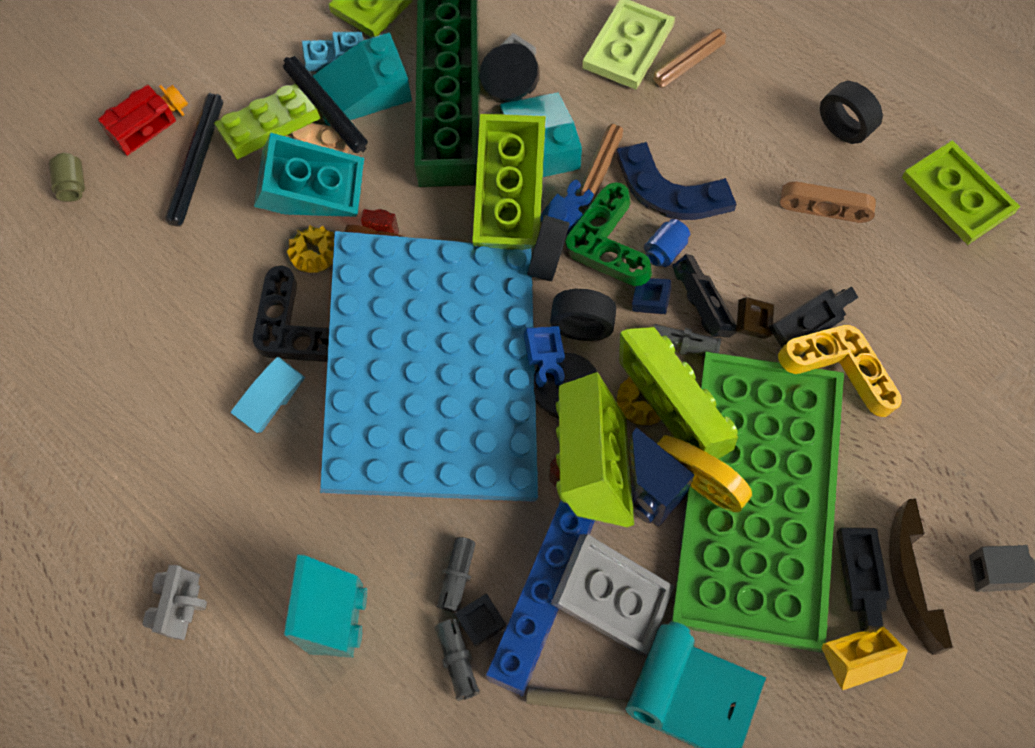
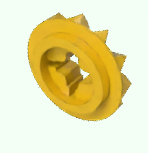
(306, 259)
(636, 412)

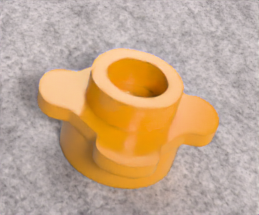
(173, 98)

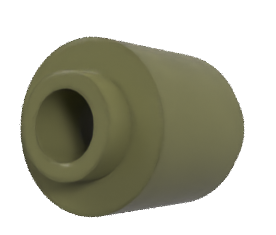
(66, 177)

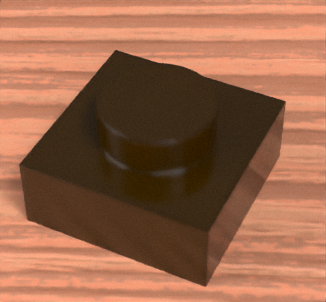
(754, 317)

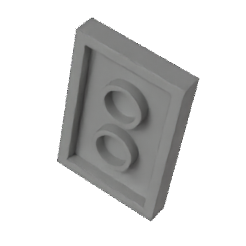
(613, 594)

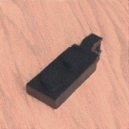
(705, 297)
(814, 315)
(864, 575)

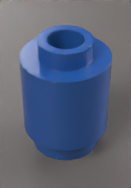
(667, 243)

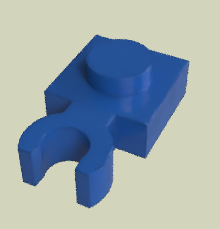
(567, 208)
(545, 349)

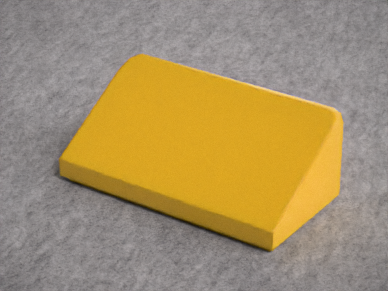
(864, 657)

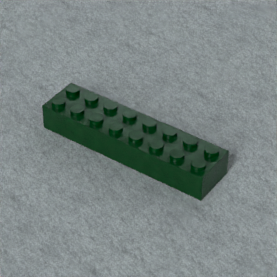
(447, 93)

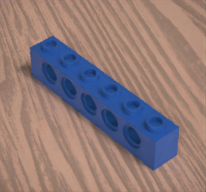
(534, 613)

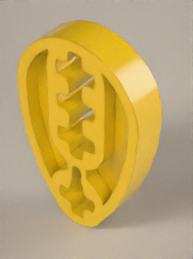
(712, 476)

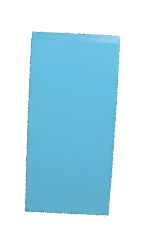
(320, 53)
(267, 394)

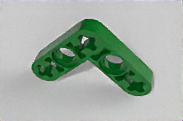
(599, 243)

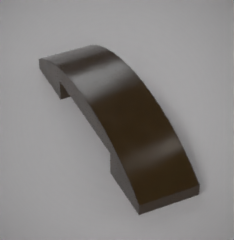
(927, 624)

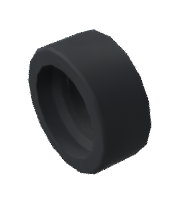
(861, 102)
(548, 248)
(583, 314)

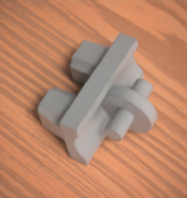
(177, 602)

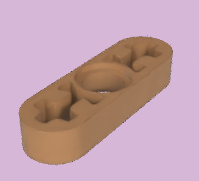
(812, 200)

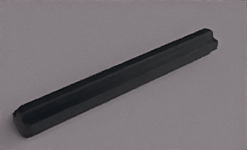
(325, 105)
(194, 160)

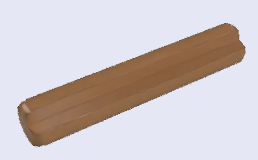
(689, 57)
(601, 160)

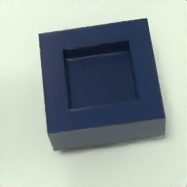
(652, 296)

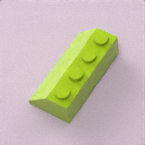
(509, 181)
(674, 393)
(593, 452)

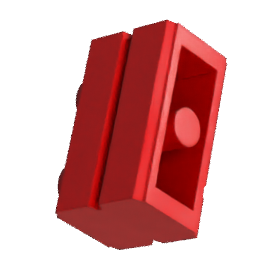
(137, 119)

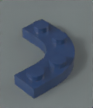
(673, 199)

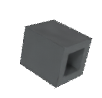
(1002, 568)

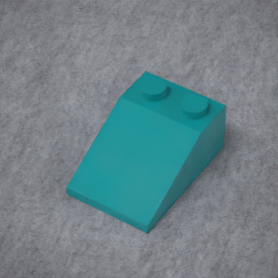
(366, 78)
(562, 141)
(308, 179)
(325, 609)

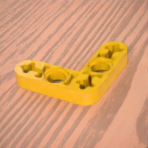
(842, 346)

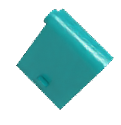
(692, 692)

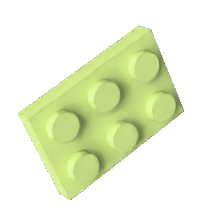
(628, 43)

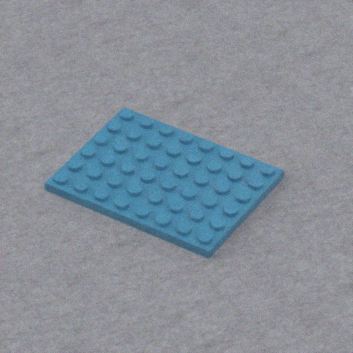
(429, 371)

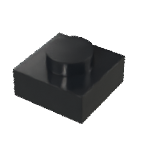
(481, 620)

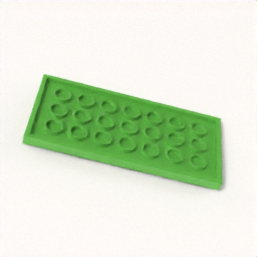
(770, 564)

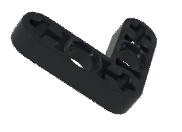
(282, 330)

